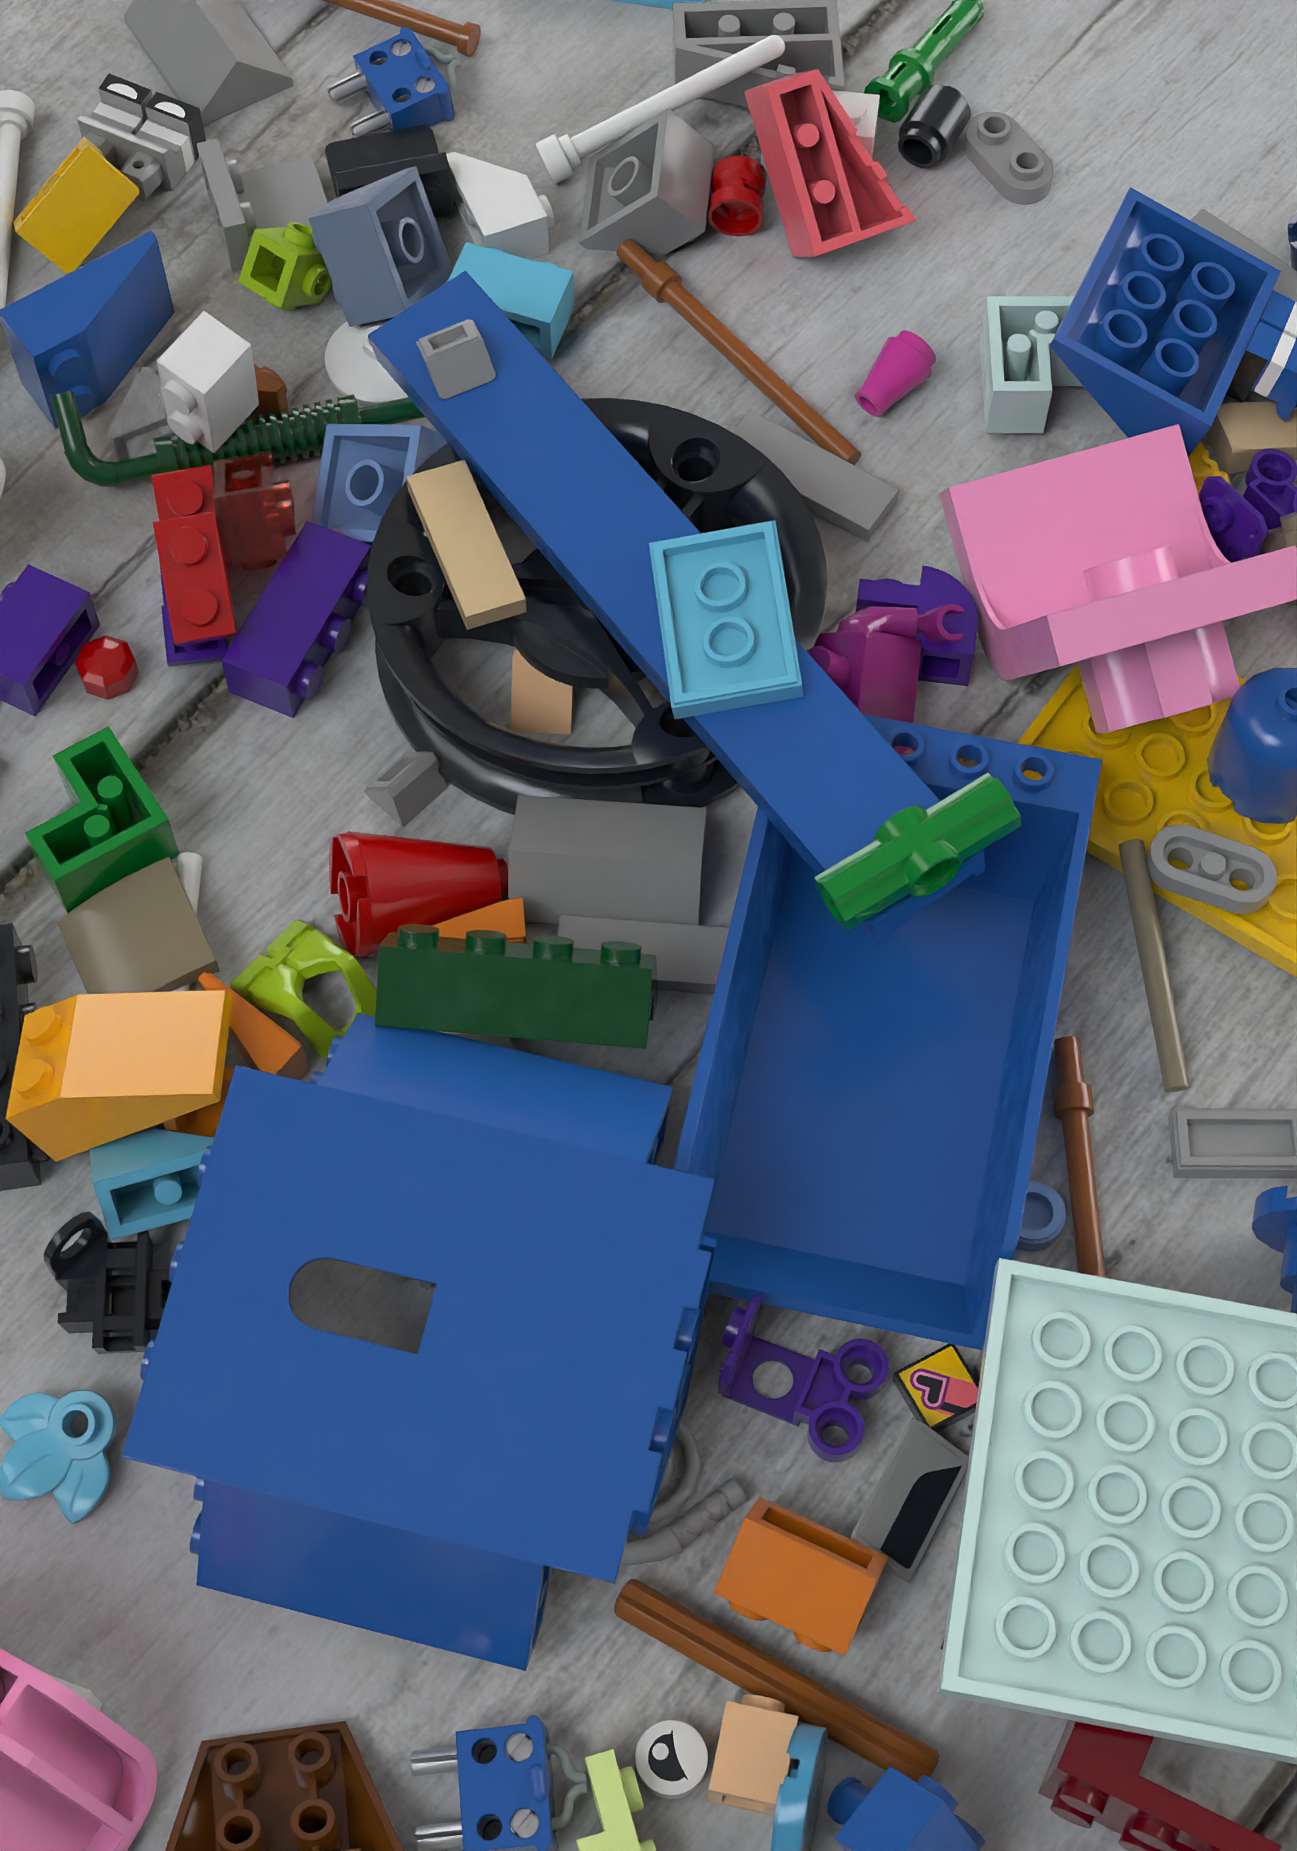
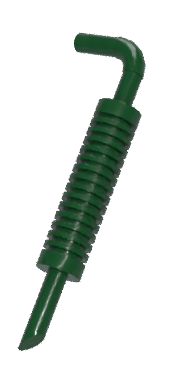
(283, 435)

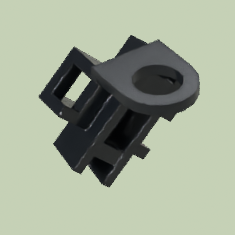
(88, 1279)

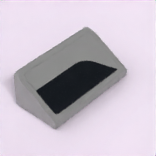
(911, 1498)

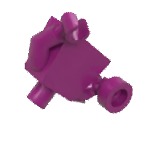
(879, 658)

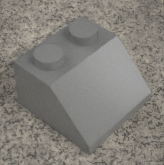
(648, 188)

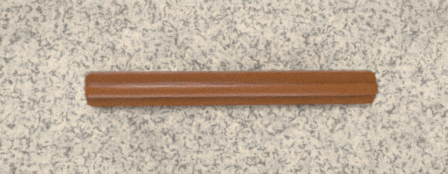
(771, 1678)

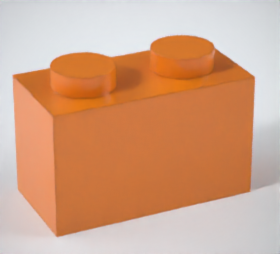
(800, 1577)

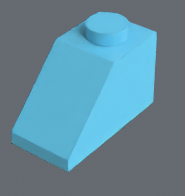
(147, 1179)

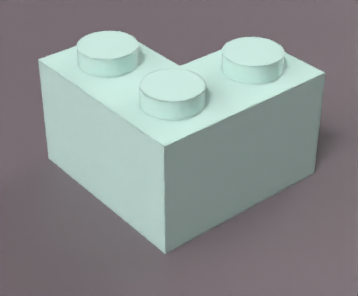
(1019, 363)

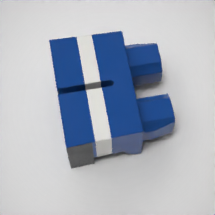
(1271, 357)

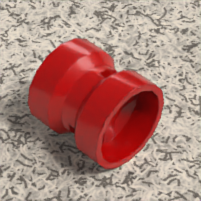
(738, 186)

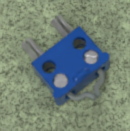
(399, 84)
(508, 1790)

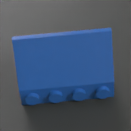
(1162, 320)

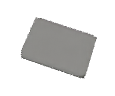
(456, 359)

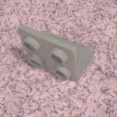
(257, 197)

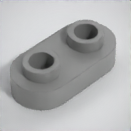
(1000, 151)
(1211, 867)

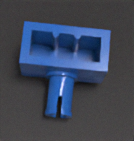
(899, 1816)

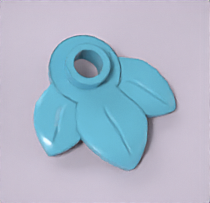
(51, 1457)

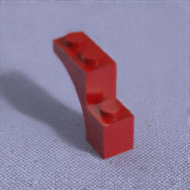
(192, 557)

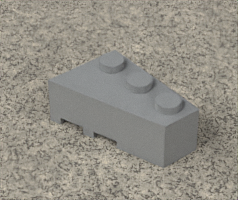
(716, 30)

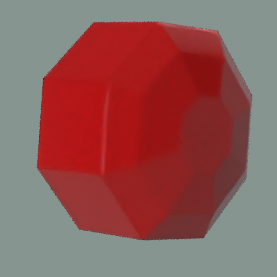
(106, 667)

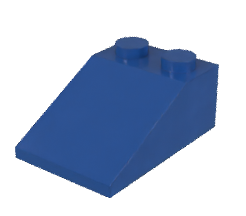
(89, 326)

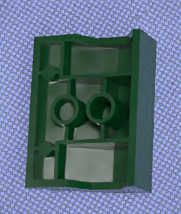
(516, 987)

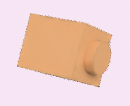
(752, 1754)

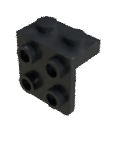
(376, 156)

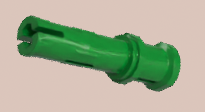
(914, 67)

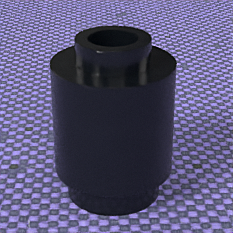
(933, 126)

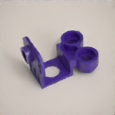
(1243, 522)
(818, 1388)

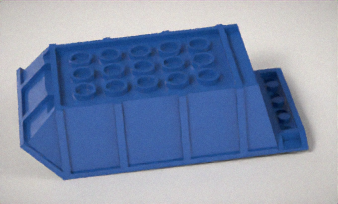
(890, 1096)

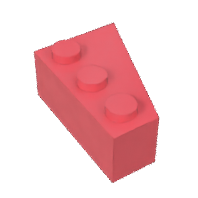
(819, 168)

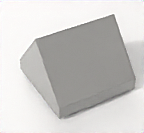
(407, 786)

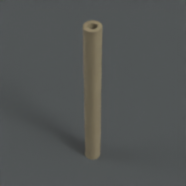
(1154, 966)

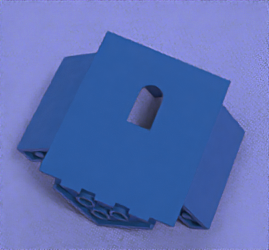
(546, 1373)

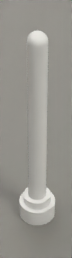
(15, 123)
(565, 153)

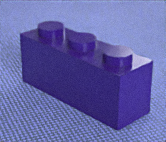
(299, 620)

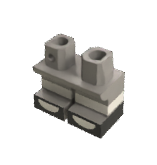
(144, 134)

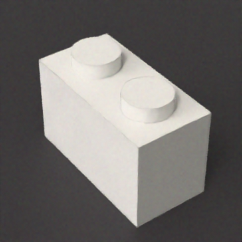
(208, 382)

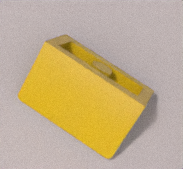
(75, 207)

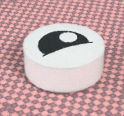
(671, 1759)

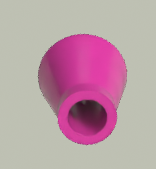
(897, 370)

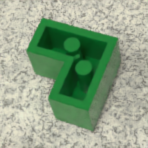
(110, 828)

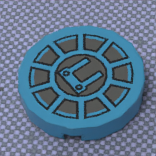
(801, 1792)

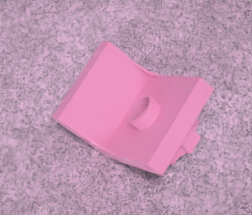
(1109, 570)

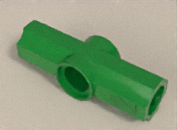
(918, 851)

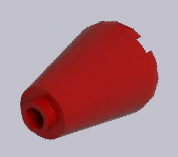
(405, 882)

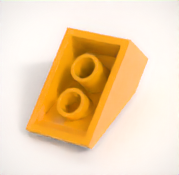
(116, 1065)

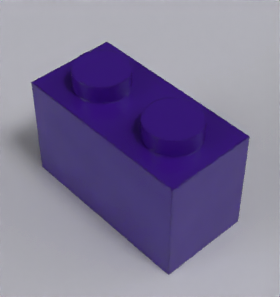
(40, 636)

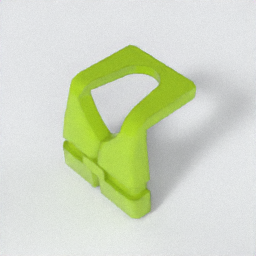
(278, 980)

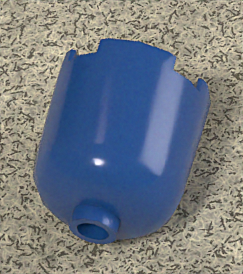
(1257, 748)

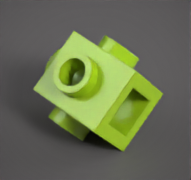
(286, 267)

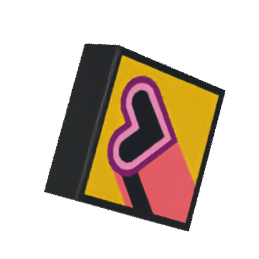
(938, 1388)

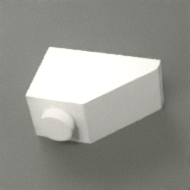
(500, 207)

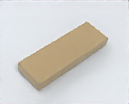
(466, 544)

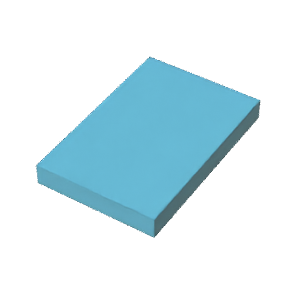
(725, 620)

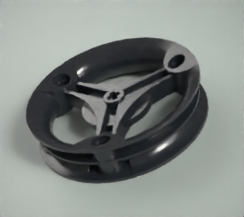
(718, 486)

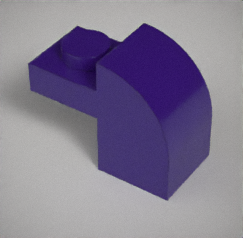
(938, 662)

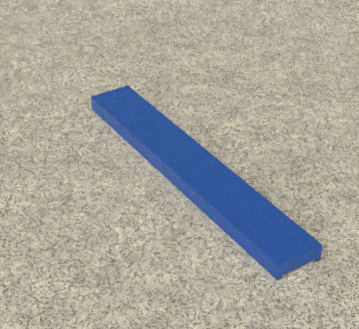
(592, 514)

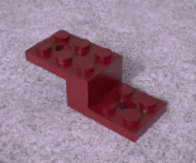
(1099, 1781)

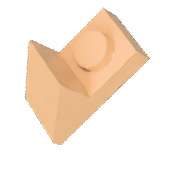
(539, 701)

